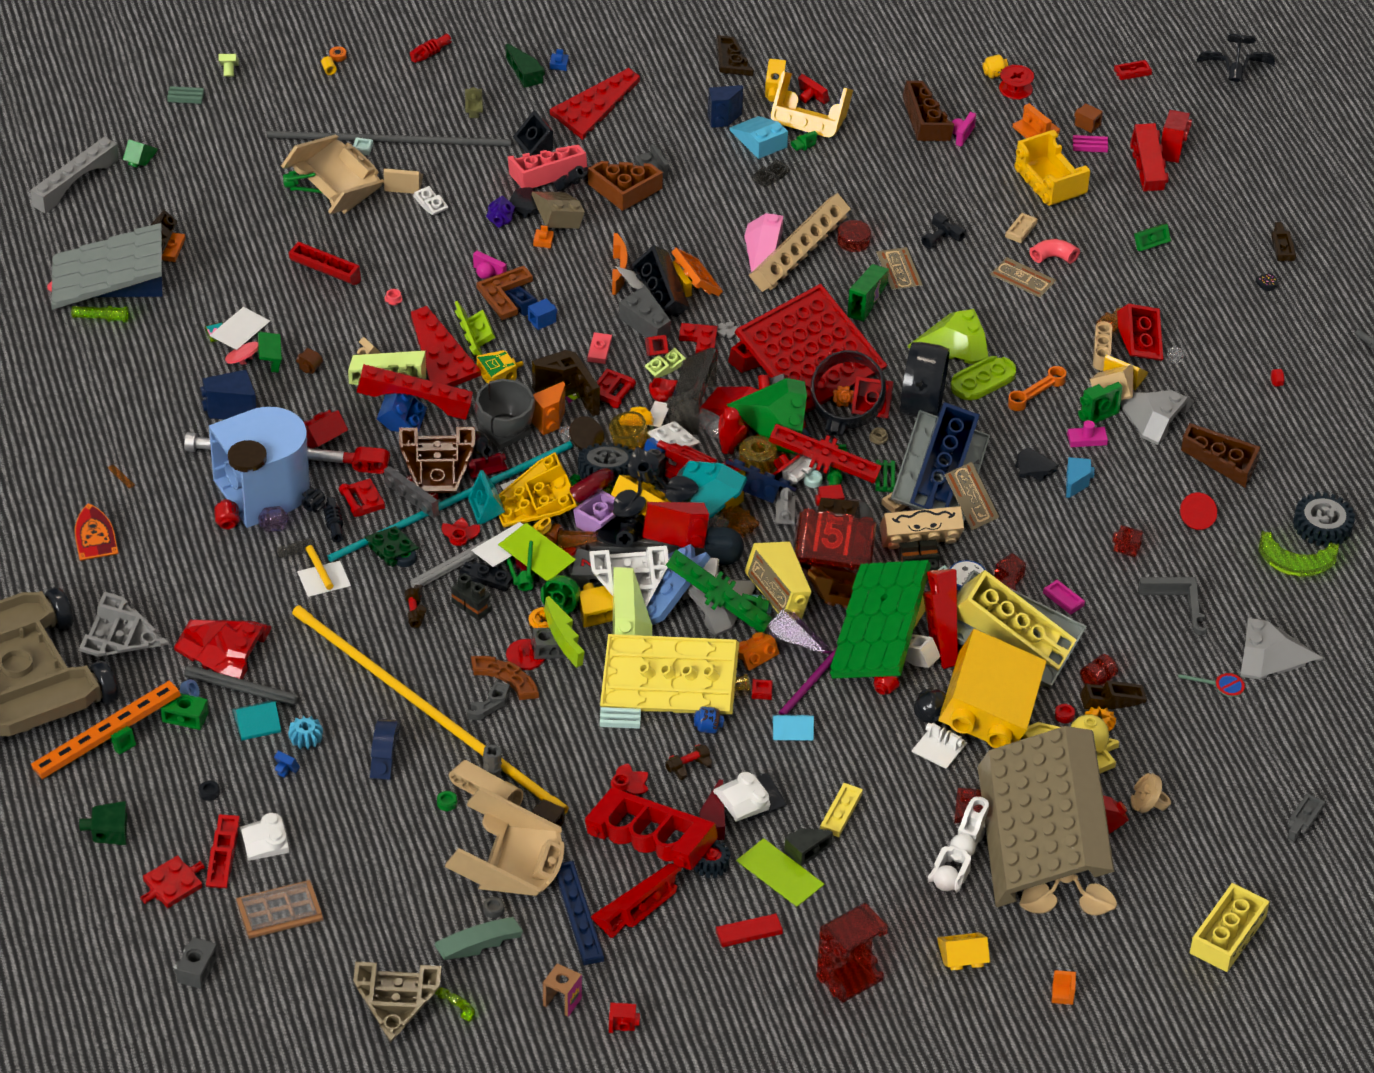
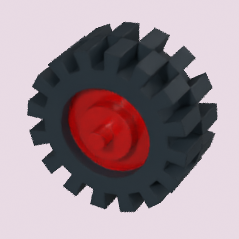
(714, 861)

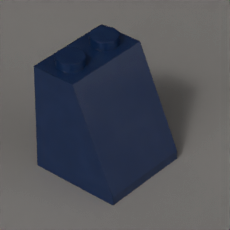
(227, 395)

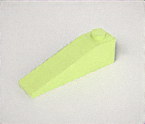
(629, 608)

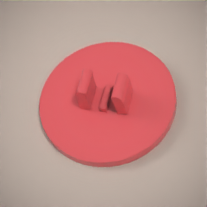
(242, 353)

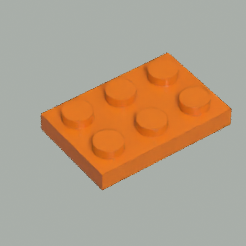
(697, 272)

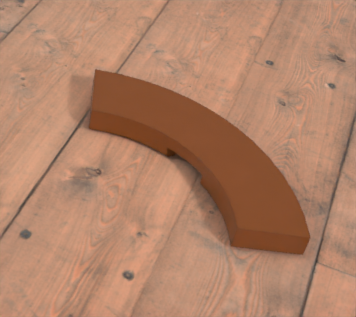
(508, 672)

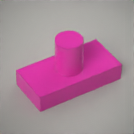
(1087, 436)

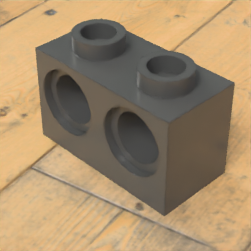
(545, 645)

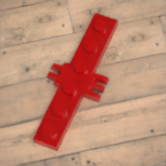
(824, 453)

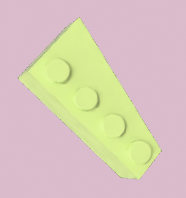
(406, 363)

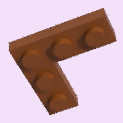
(494, 290)

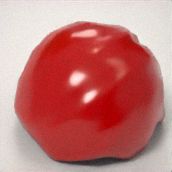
(662, 389)

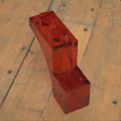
(1010, 570)

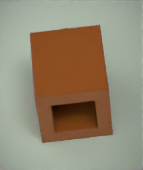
(1088, 118)

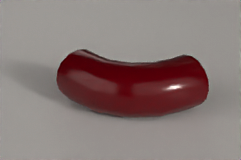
(592, 484)

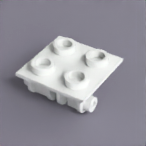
(673, 433)
(939, 745)

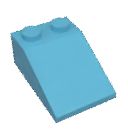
(761, 135)

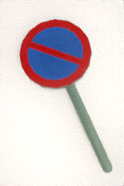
(1226, 684)

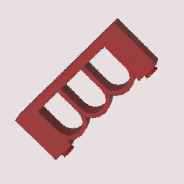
(685, 852)

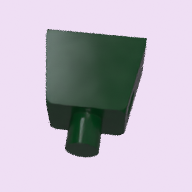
(107, 823)

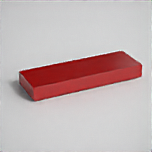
(749, 930)

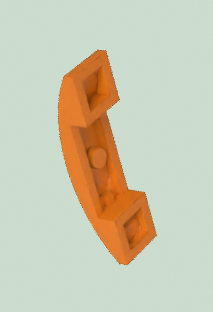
(619, 252)

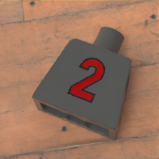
(582, 571)

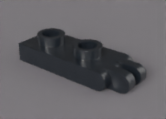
(488, 575)

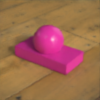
(963, 128)
(487, 266)

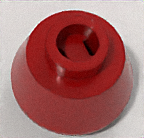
(886, 684)

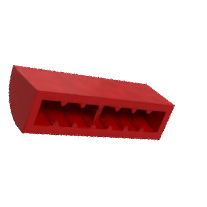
(325, 263)

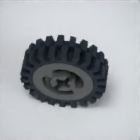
(604, 456)

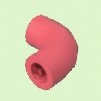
(1054, 248)

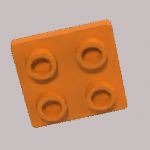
(1033, 122)

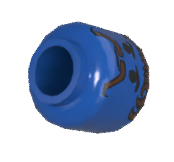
(708, 719)

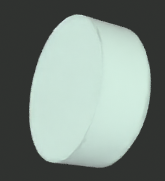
(813, 479)

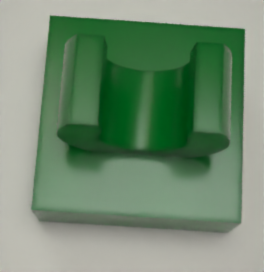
(123, 740)

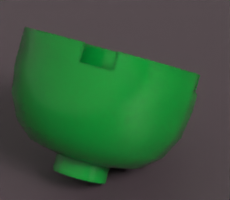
(563, 591)

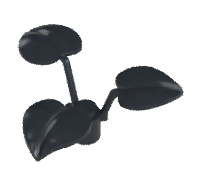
(1236, 69)
(643, 468)

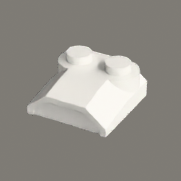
(743, 796)
(265, 837)

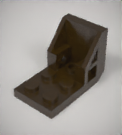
(567, 368)

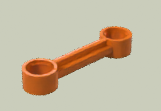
(1037, 388)

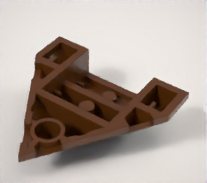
(832, 583)

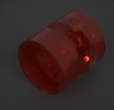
(1099, 670)

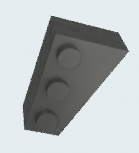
(644, 314)

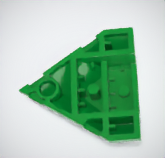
(775, 404)

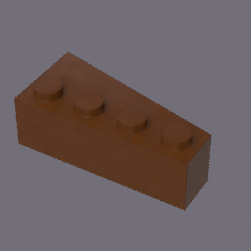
(924, 113)

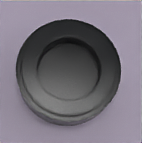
(209, 790)

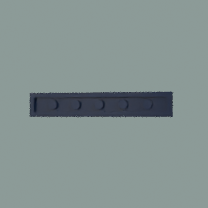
(579, 914)

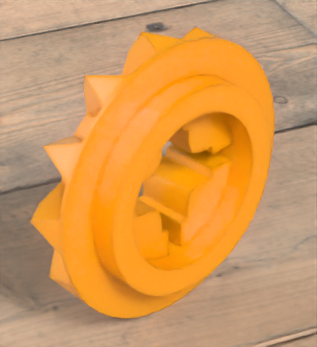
(535, 618)
(1108, 717)

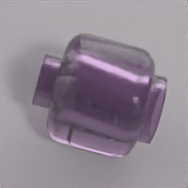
(273, 519)

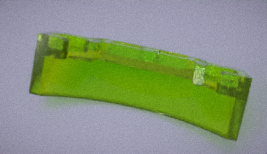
(1295, 563)

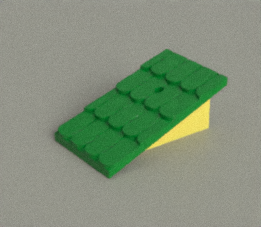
(880, 619)

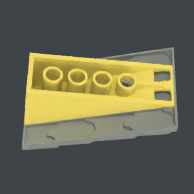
(1017, 620)

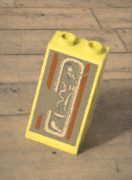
(779, 576)

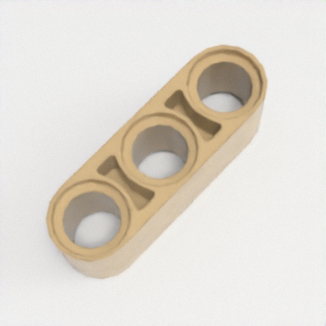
(1102, 344)

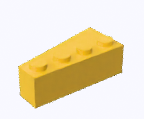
(626, 482)

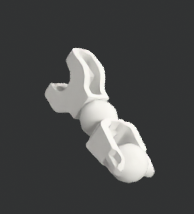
(960, 848)

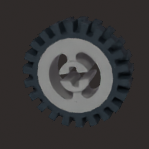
(1326, 511)

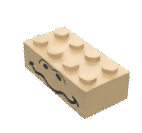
(919, 525)

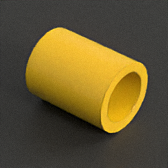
(328, 65)

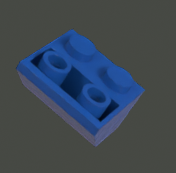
(401, 412)

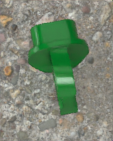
(804, 141)
(758, 602)

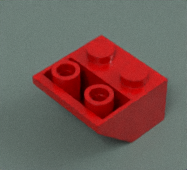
(324, 428)

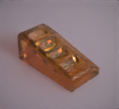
(574, 538)

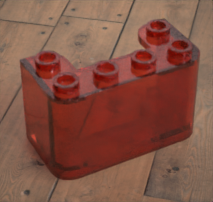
(834, 539)
(846, 955)

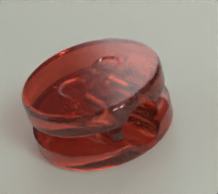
(854, 236)

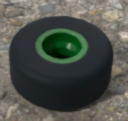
(407, 559)

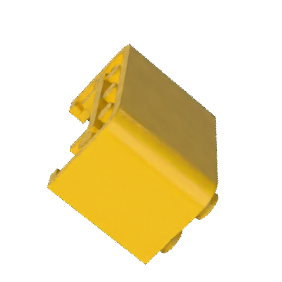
(1048, 171)

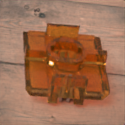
(740, 520)

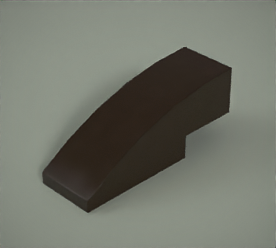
(1112, 695)

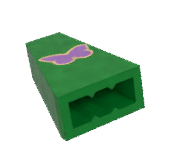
(866, 292)

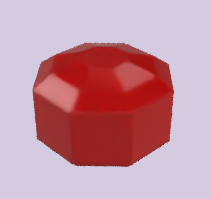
(1277, 377)

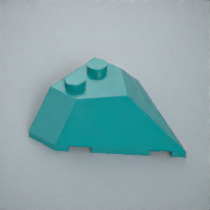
(715, 482)

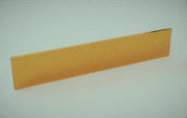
(121, 476)

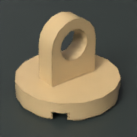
(1149, 794)

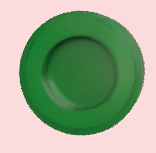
(446, 801)

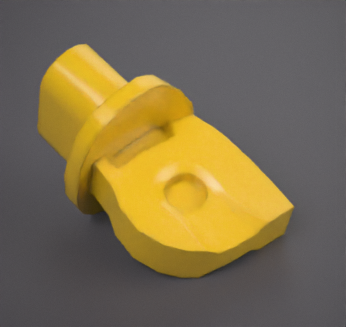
(543, 525)

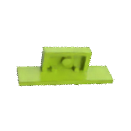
(476, 327)

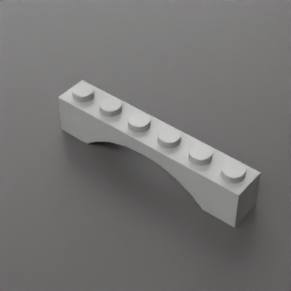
(50, 191)

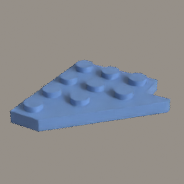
(672, 587)

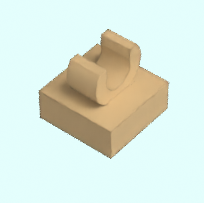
(367, 347)

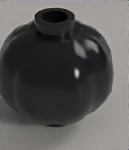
(929, 705)

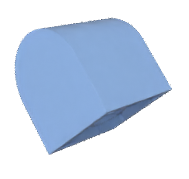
(286, 468)

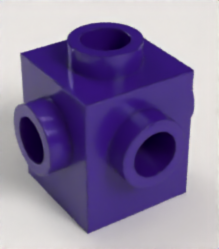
(500, 211)

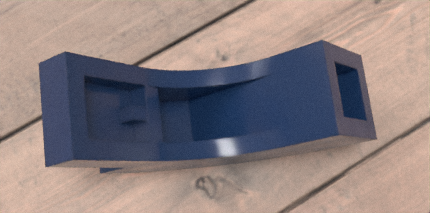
(383, 746)

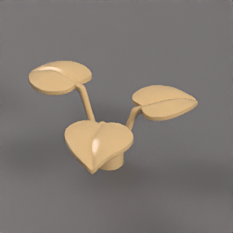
(1095, 899)

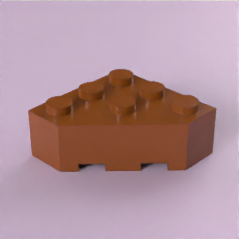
(624, 182)

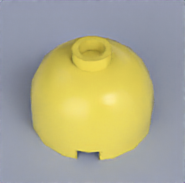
(1099, 728)

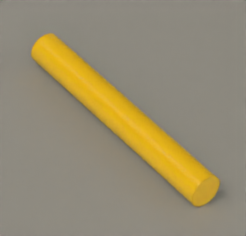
(319, 567)

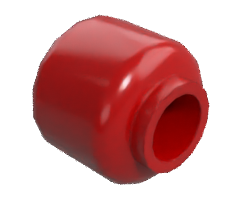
(227, 514)

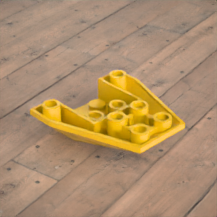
(537, 493)

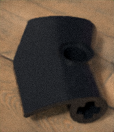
(621, 532)

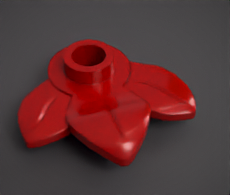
(460, 532)
(629, 780)

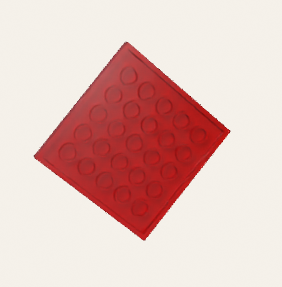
(801, 335)

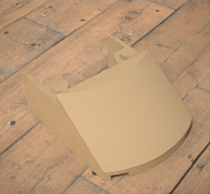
(340, 171)
(524, 852)

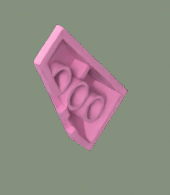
(763, 238)

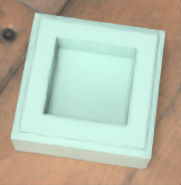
(363, 145)

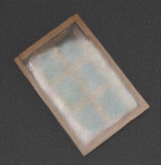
(279, 909)

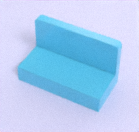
(793, 727)

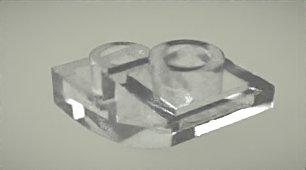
(709, 422)

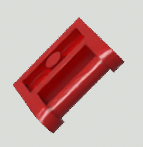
(609, 382)
(367, 495)

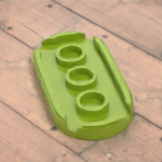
(983, 378)

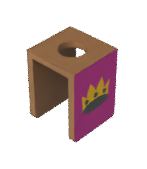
(571, 989)

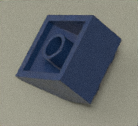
(724, 105)

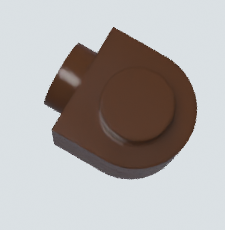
(309, 361)

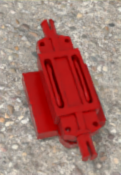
(679, 456)

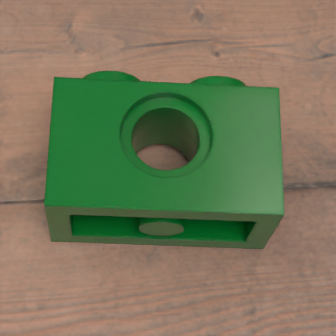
(186, 711)

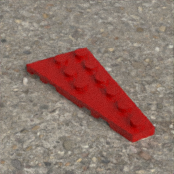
(595, 103)

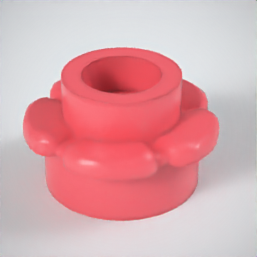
(393, 297)

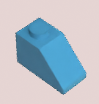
(1078, 475)

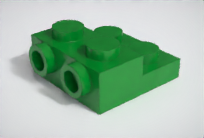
(1100, 402)

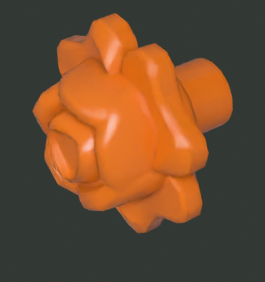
(843, 396)

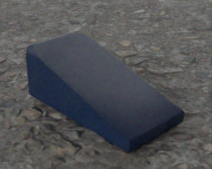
(521, 299)

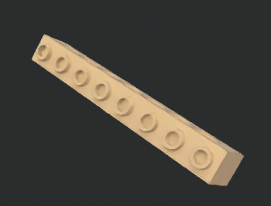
(799, 242)

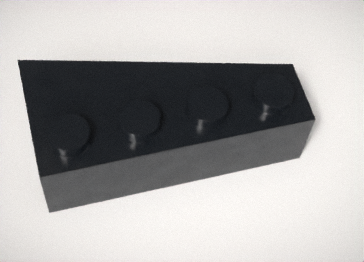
(661, 279)

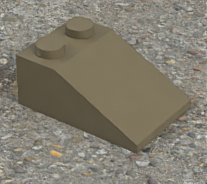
(559, 209)

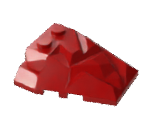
(221, 644)

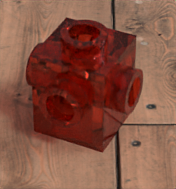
(1127, 540)

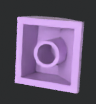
(594, 512)

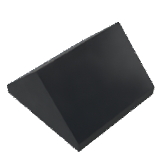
(534, 135)

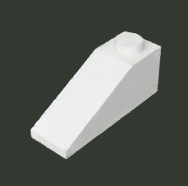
(922, 651)

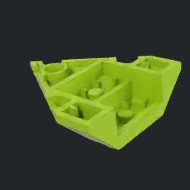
(961, 334)

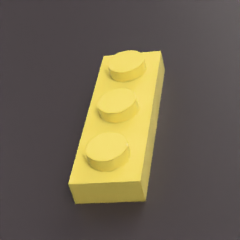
(841, 809)

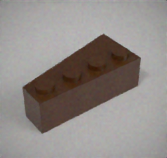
(1222, 453)

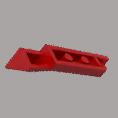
(942, 613)
(638, 901)

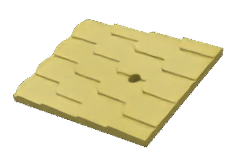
(669, 673)

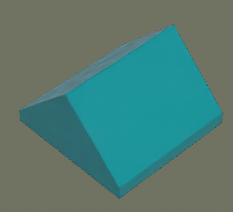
(485, 499)
(257, 720)

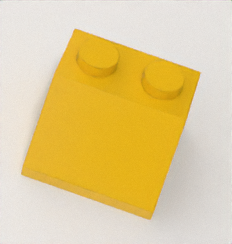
(964, 950)

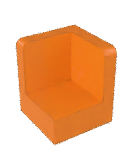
(1063, 987)

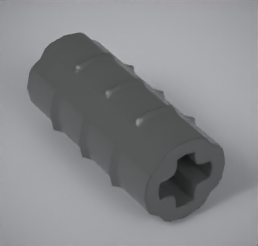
(492, 760)

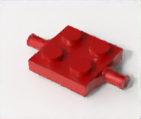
(172, 881)

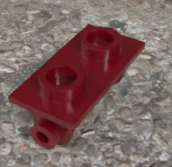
(493, 464)

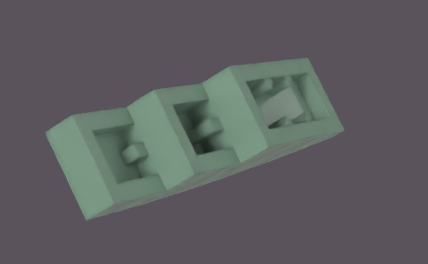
(474, 939)

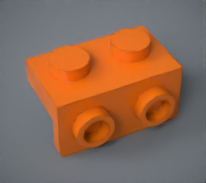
(757, 650)

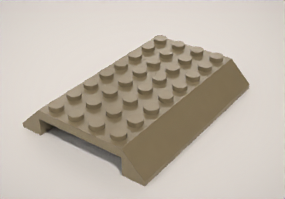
(1044, 811)

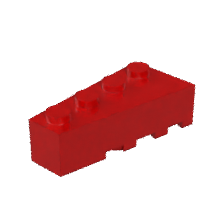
(1149, 157)

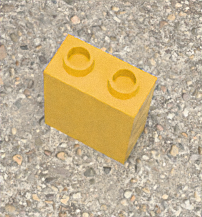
(992, 690)

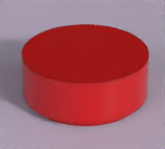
(1064, 713)

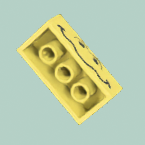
(1229, 927)

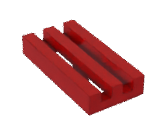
(1133, 70)

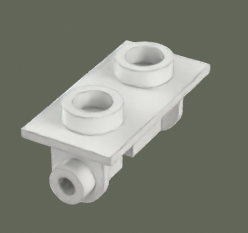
(797, 469)

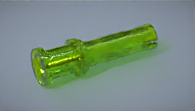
(109, 313)

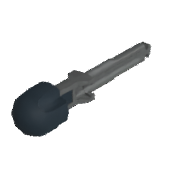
(719, 543)

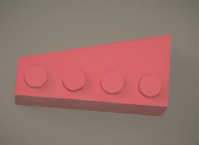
(546, 166)

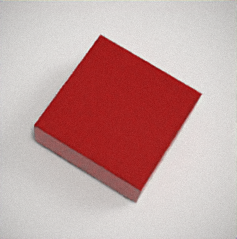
(762, 689)

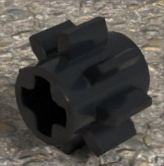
(313, 500)

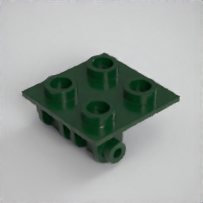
(390, 544)

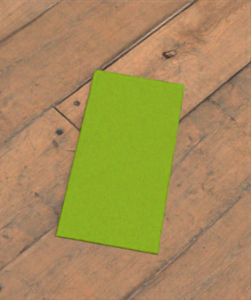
(547, 557)
(780, 872)

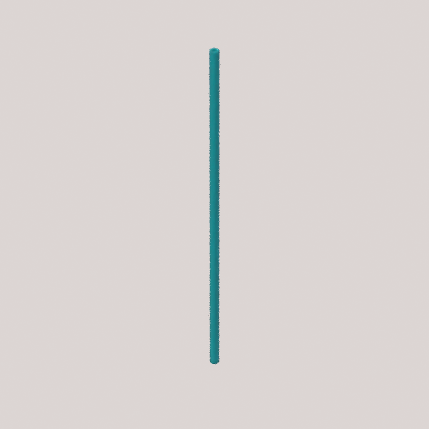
(452, 500)

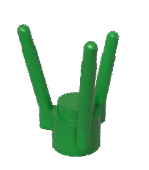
(292, 179)
(525, 578)

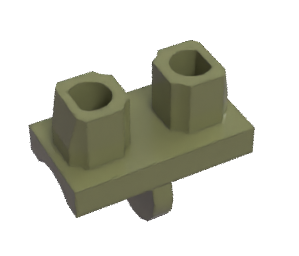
(473, 102)

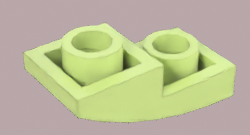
(664, 365)

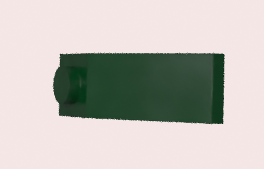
(525, 67)

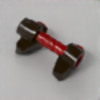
(417, 610)
(677, 765)

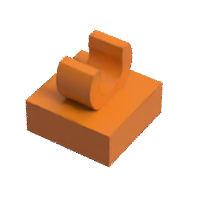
(543, 237)

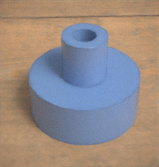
(190, 688)

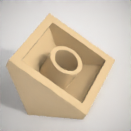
(402, 180)
(1123, 375)

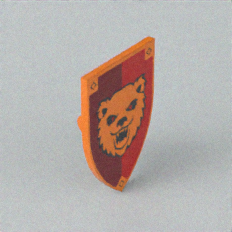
(94, 534)

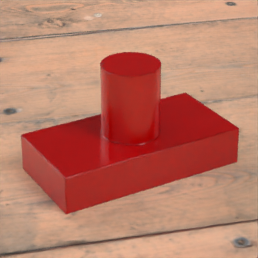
(812, 89)

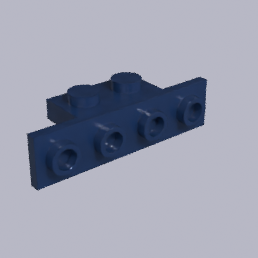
(758, 484)

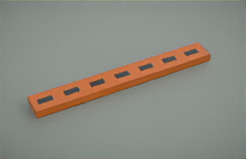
(103, 730)

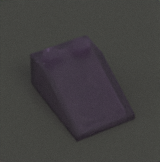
(792, 629)

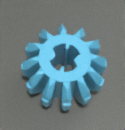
(305, 732)

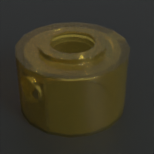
(629, 430)
(758, 453)

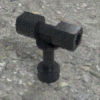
(574, 176)
(944, 229)

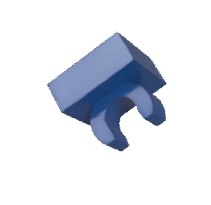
(559, 60)
(285, 764)

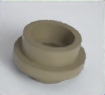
(878, 436)

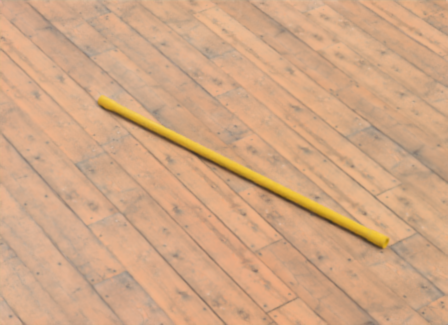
(307, 618)

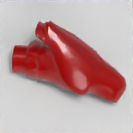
(731, 430)

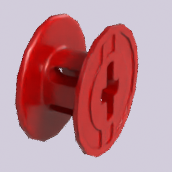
(1016, 82)

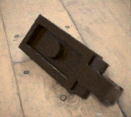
(1283, 243)

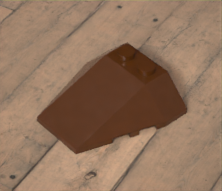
(437, 461)

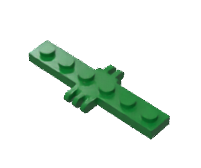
(718, 591)

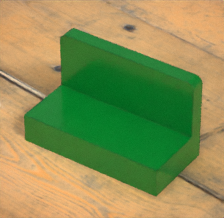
(270, 349)

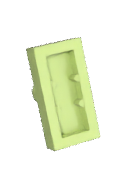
(228, 62)

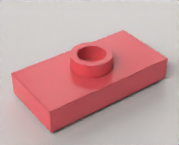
(599, 348)

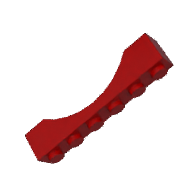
(450, 399)

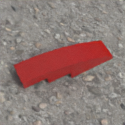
(223, 851)

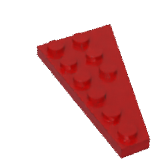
(445, 358)

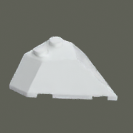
(647, 565)

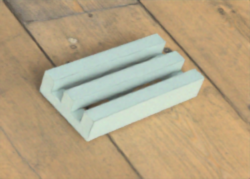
(622, 717)

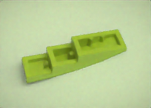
(562, 631)

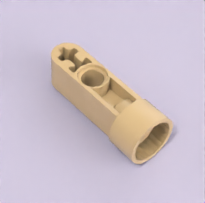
(471, 777)

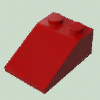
(1141, 331)
(722, 396)
(676, 523)

